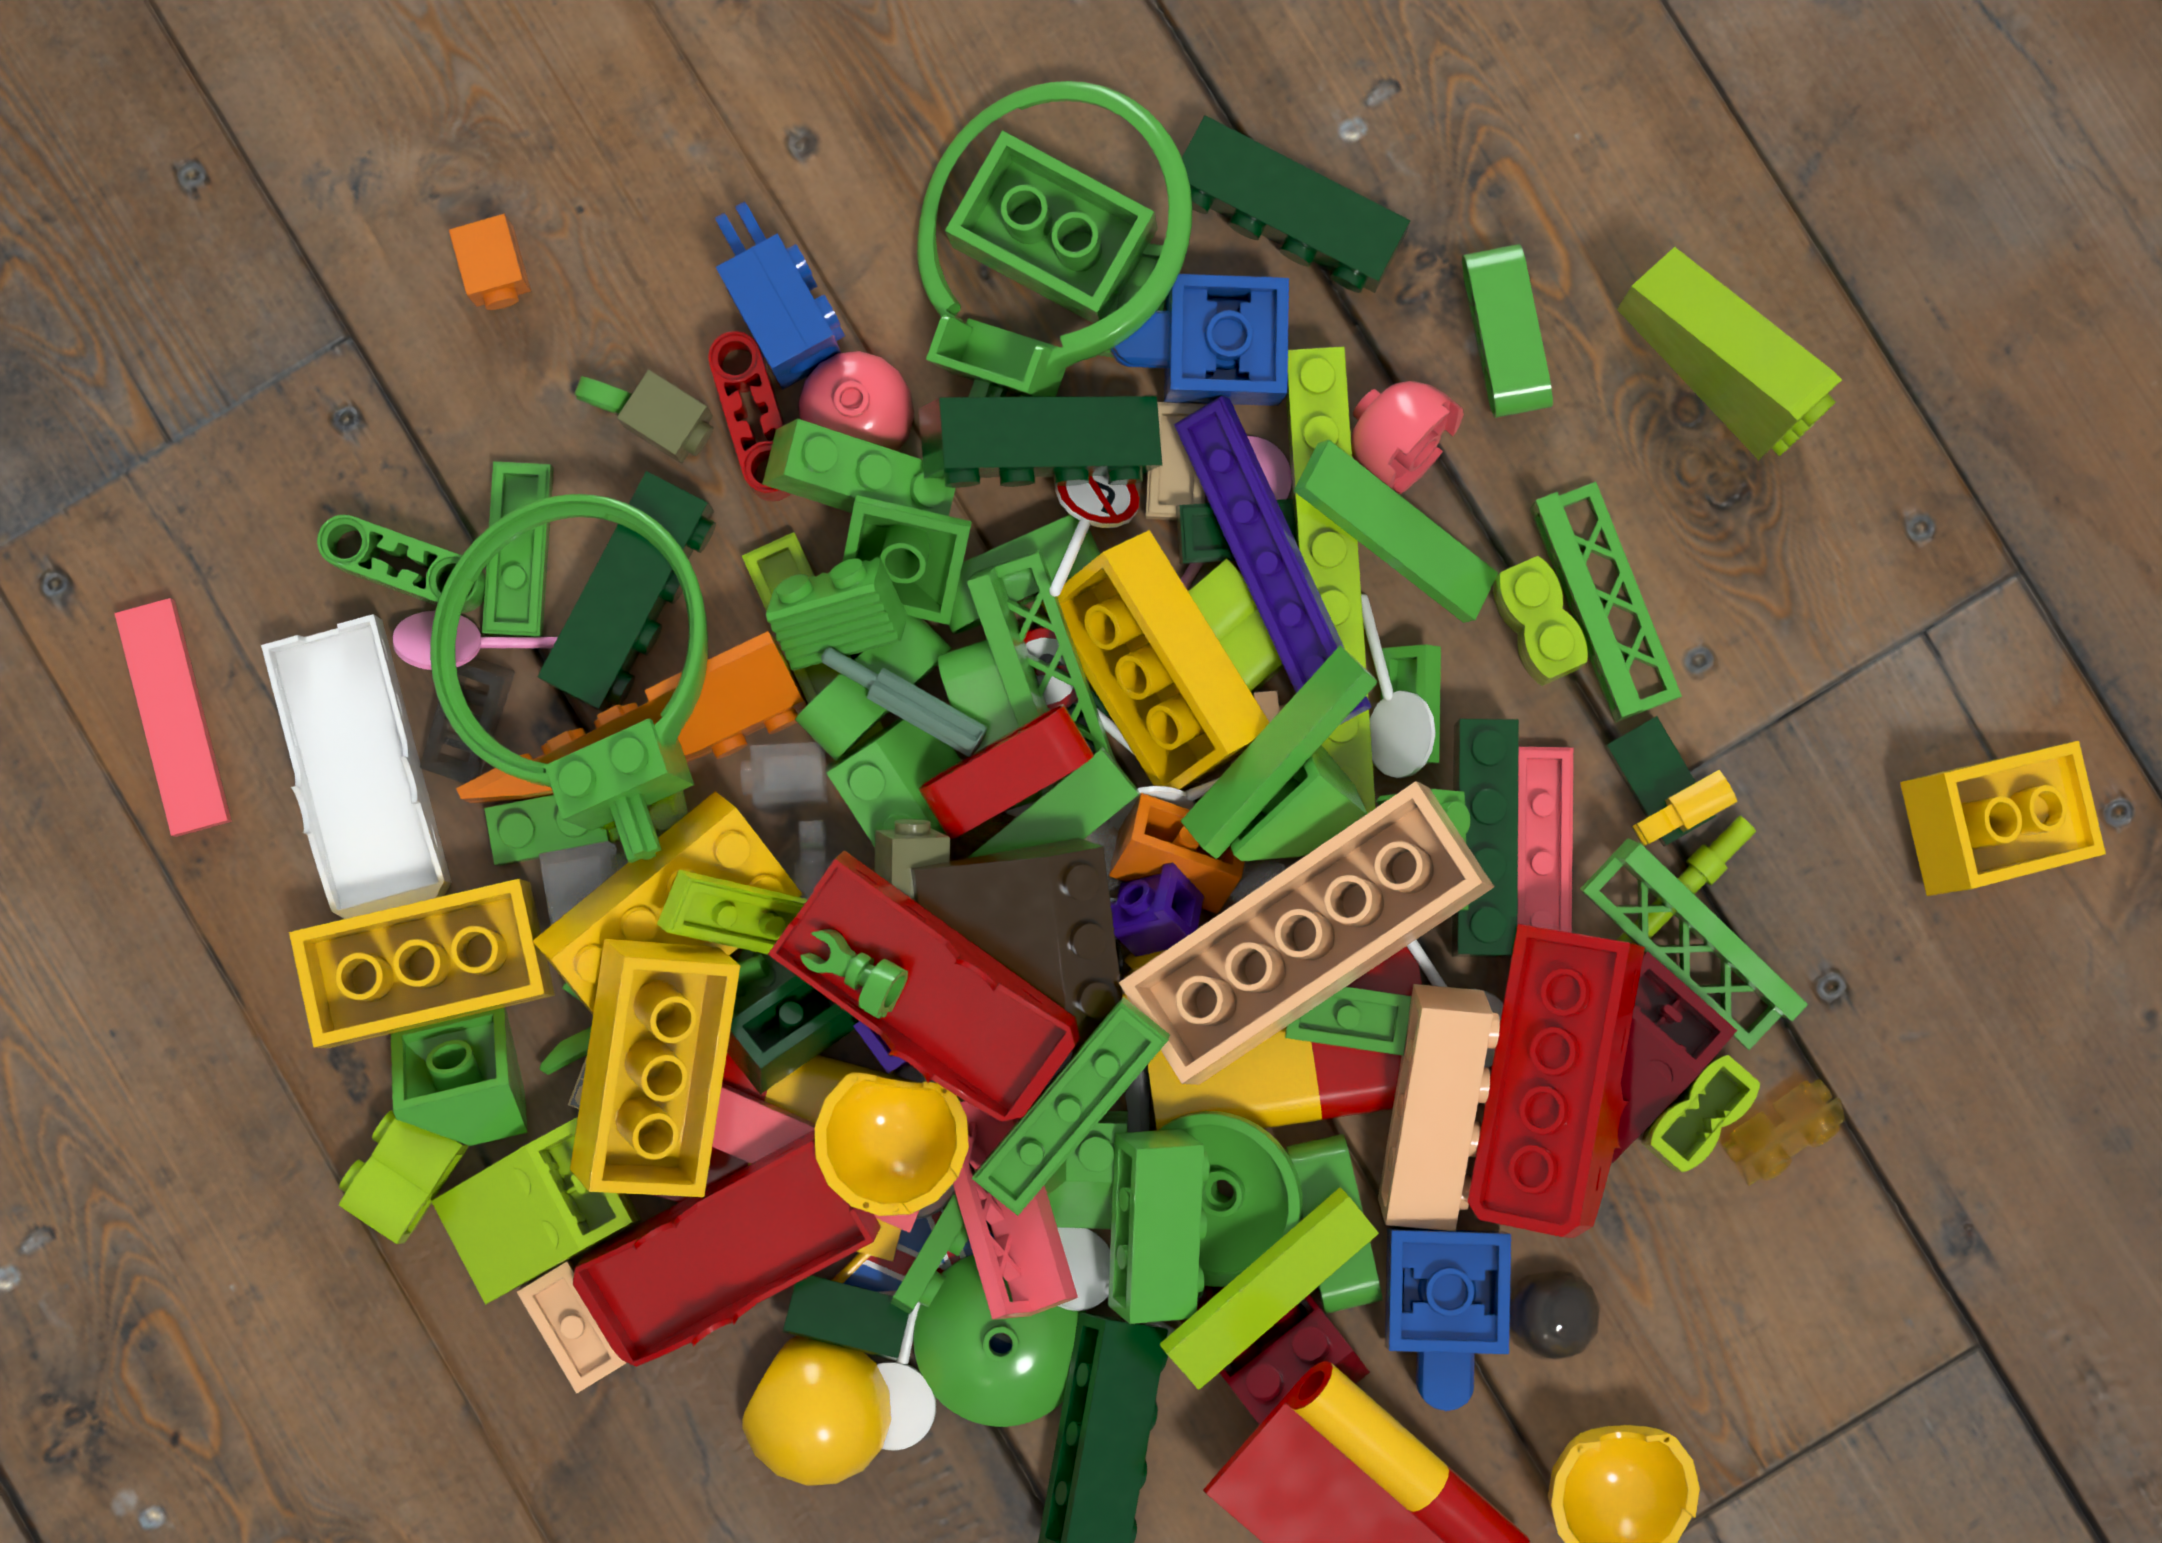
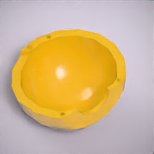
(890, 1143)
(818, 1413)
(1623, 1487)

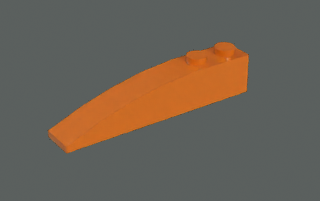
(740, 695)

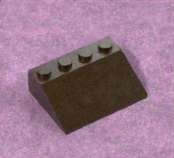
(1038, 915)

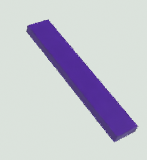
(1261, 541)

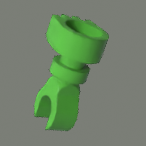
(880, 983)

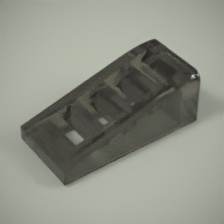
(493, 702)

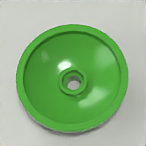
(1265, 1194)
(973, 1378)

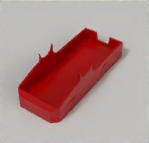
(961, 1009)
(1556, 1082)
(719, 1254)

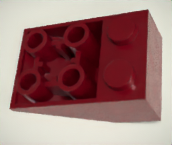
(1667, 1047)
(1284, 1354)

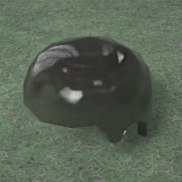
(1553, 1315)

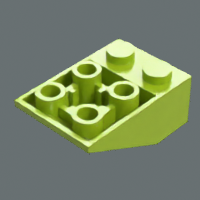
(528, 1215)

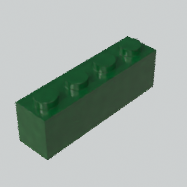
(1292, 207)
(1040, 438)
(624, 599)
(1488, 775)
(785, 1032)
(1104, 1431)

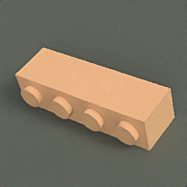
(1437, 1107)

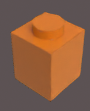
(490, 262)

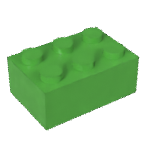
(1051, 228)

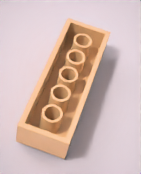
(1307, 933)

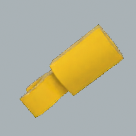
(1688, 808)

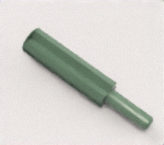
(912, 704)

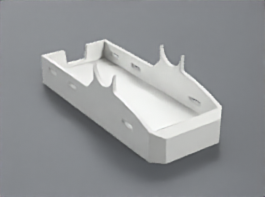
(357, 769)

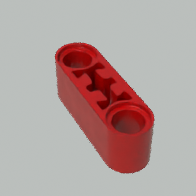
(736, 411)
(1006, 772)

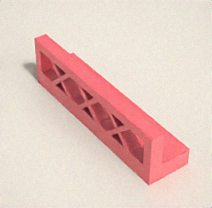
(1025, 1246)

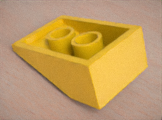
(2002, 818)

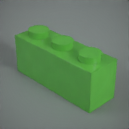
(837, 467)
(1157, 1225)

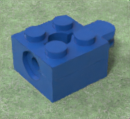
(776, 303)
(1217, 340)
(1447, 1304)

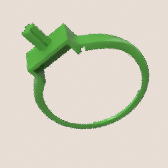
(1022, 365)
(623, 771)

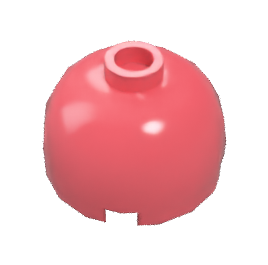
(859, 398)
(1401, 431)

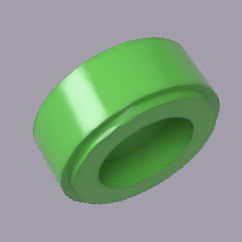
(601, 395)

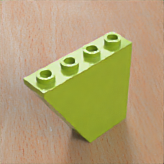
(1730, 354)

